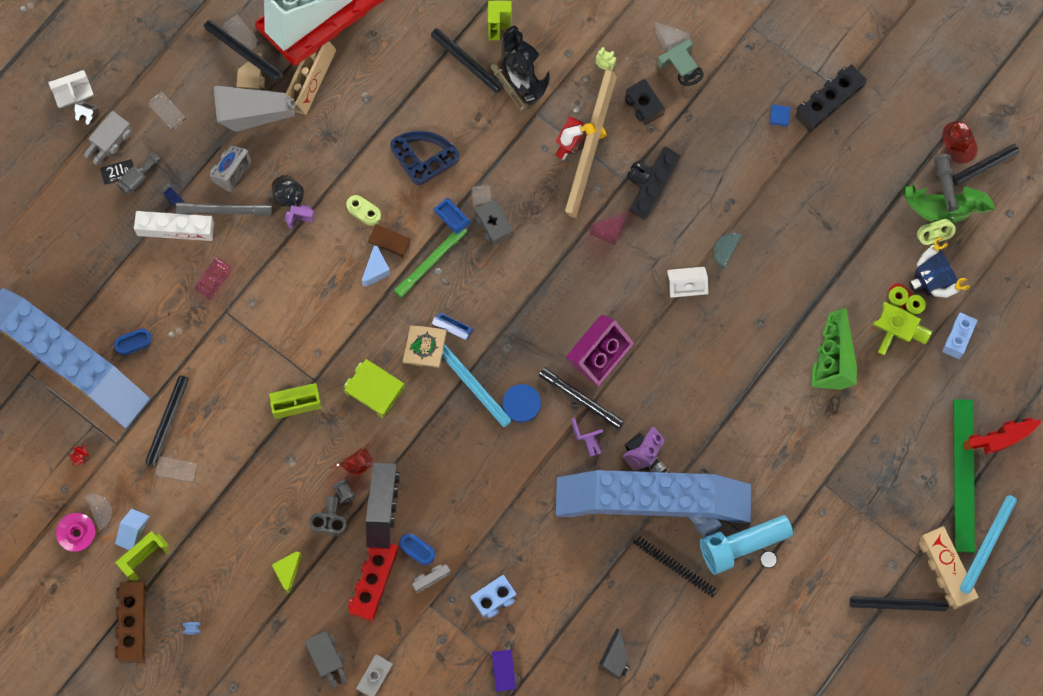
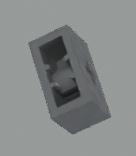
(492, 212)

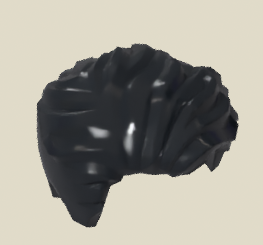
(287, 191)

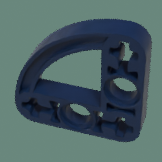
(417, 166)

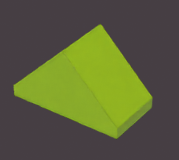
(286, 569)

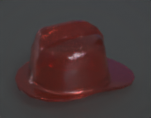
(959, 141)
(356, 463)

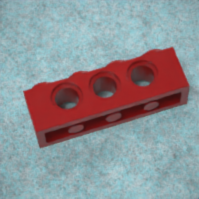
(368, 610)

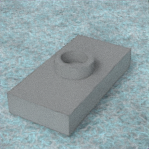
(374, 676)

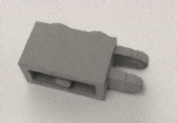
(108, 137)

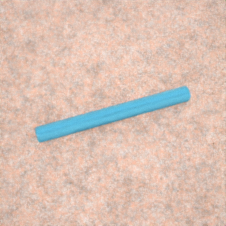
(475, 387)
(988, 544)

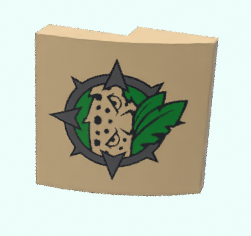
(425, 346)

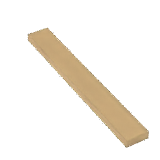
(590, 144)

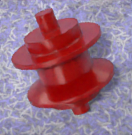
(78, 455)

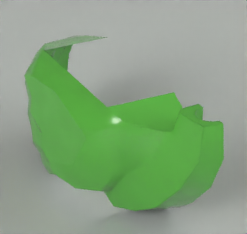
(933, 206)

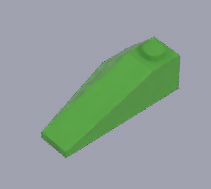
(836, 360)

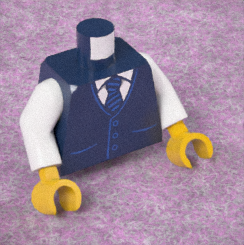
(936, 274)

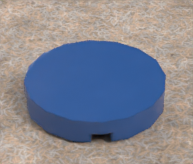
(521, 403)

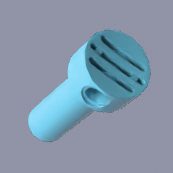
(721, 550)

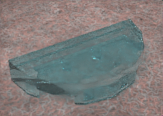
(725, 247)

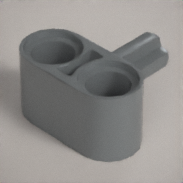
(329, 518)

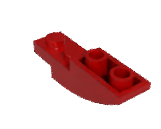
(1003, 438)

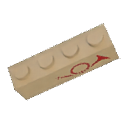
(309, 77)
(947, 566)

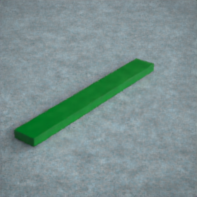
(963, 477)

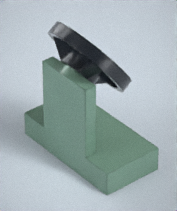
(683, 62)

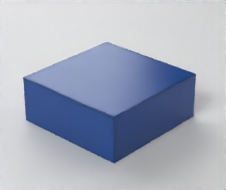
(779, 115)

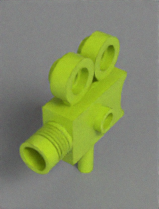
(900, 322)

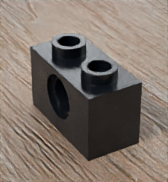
(643, 91)

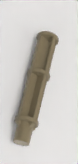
(509, 87)

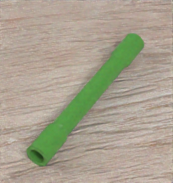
(409, 282)

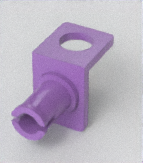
(590, 439)

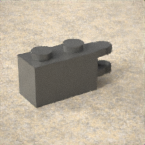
(325, 657)

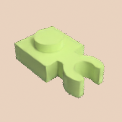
(605, 59)

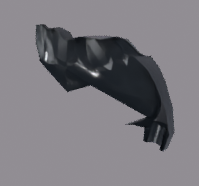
(518, 64)

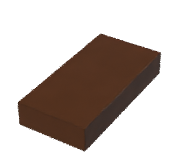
(389, 240)

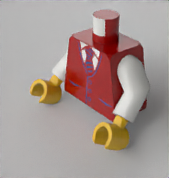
(574, 135)

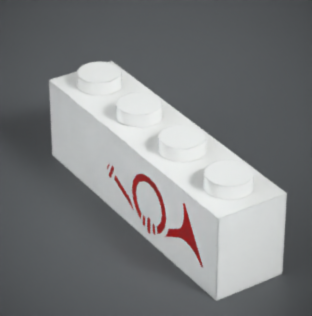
(174, 226)

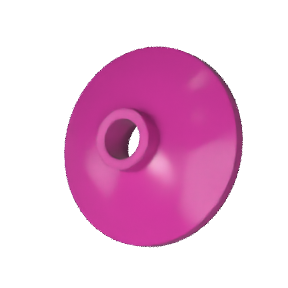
(72, 523)

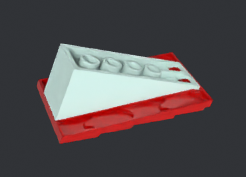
(305, 25)

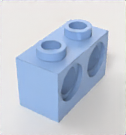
(959, 335)
(490, 592)

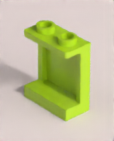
(374, 388)
(139, 553)

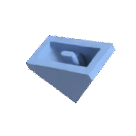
(376, 268)
(131, 529)

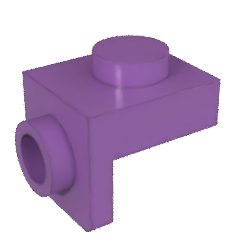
(300, 213)

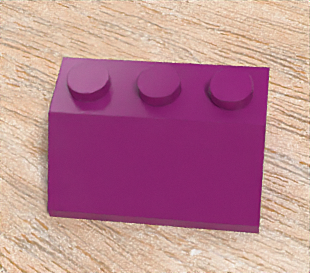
(600, 349)

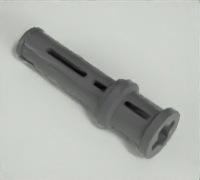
(945, 174)

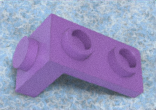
(646, 453)

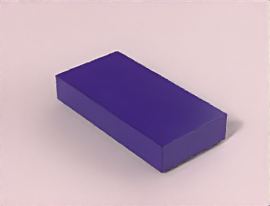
(503, 670)

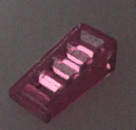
(208, 274)

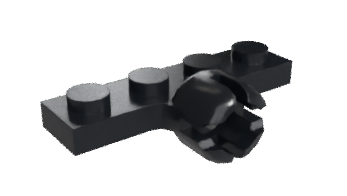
(651, 180)

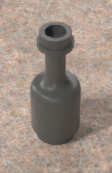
(135, 176)

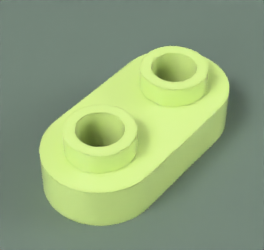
(362, 210)
(935, 231)

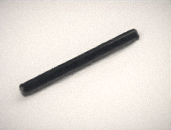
(243, 50)

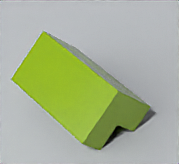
(498, 18)
(295, 401)

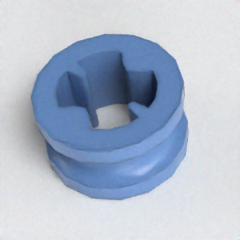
(191, 628)

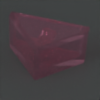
(609, 229)

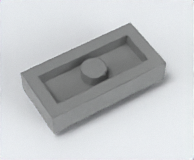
(438, 573)

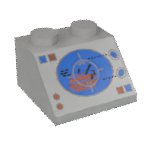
(231, 168)

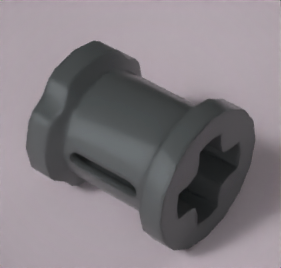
(344, 491)

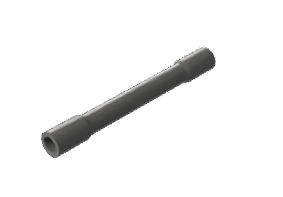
(191, 208)

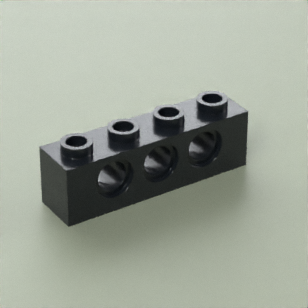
(812, 119)

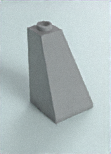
(249, 108)

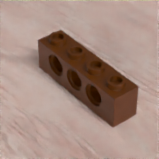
(136, 652)

